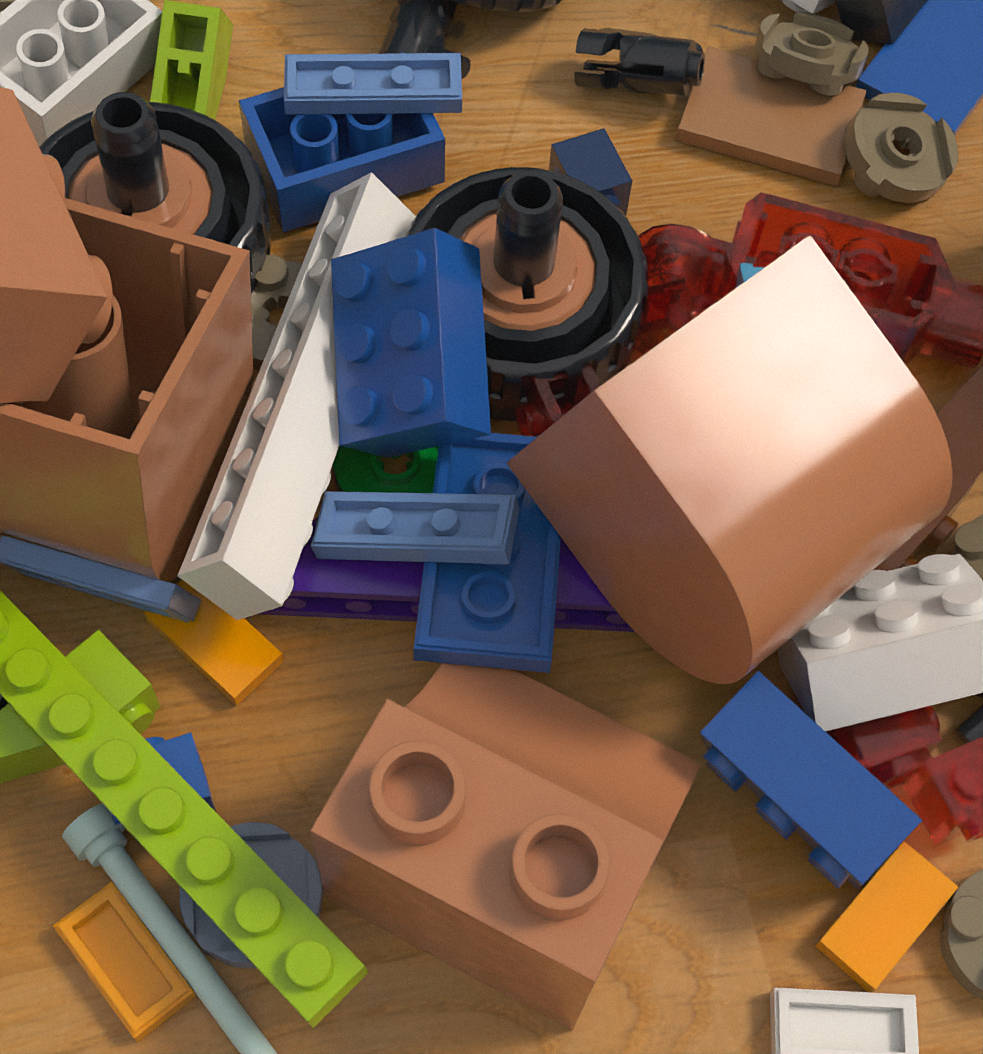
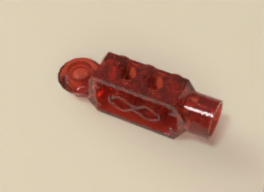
(889, 270)

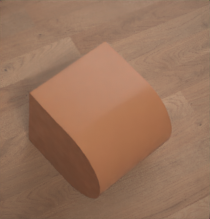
(144, 411)
(744, 469)

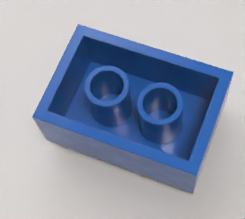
(318, 154)
(410, 345)
(806, 783)

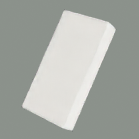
(842, 1022)

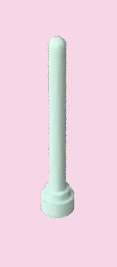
(101, 842)

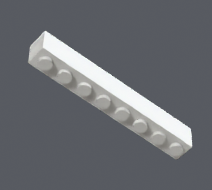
(289, 426)

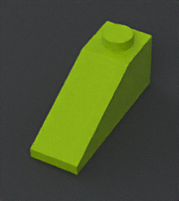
(192, 57)
(111, 674)

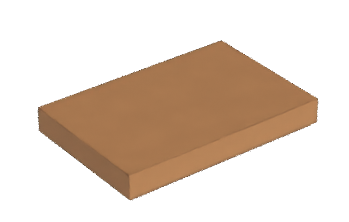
(768, 118)

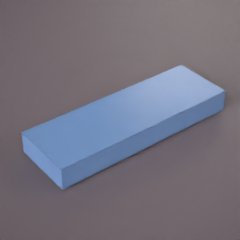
(372, 83)
(416, 527)
(99, 579)

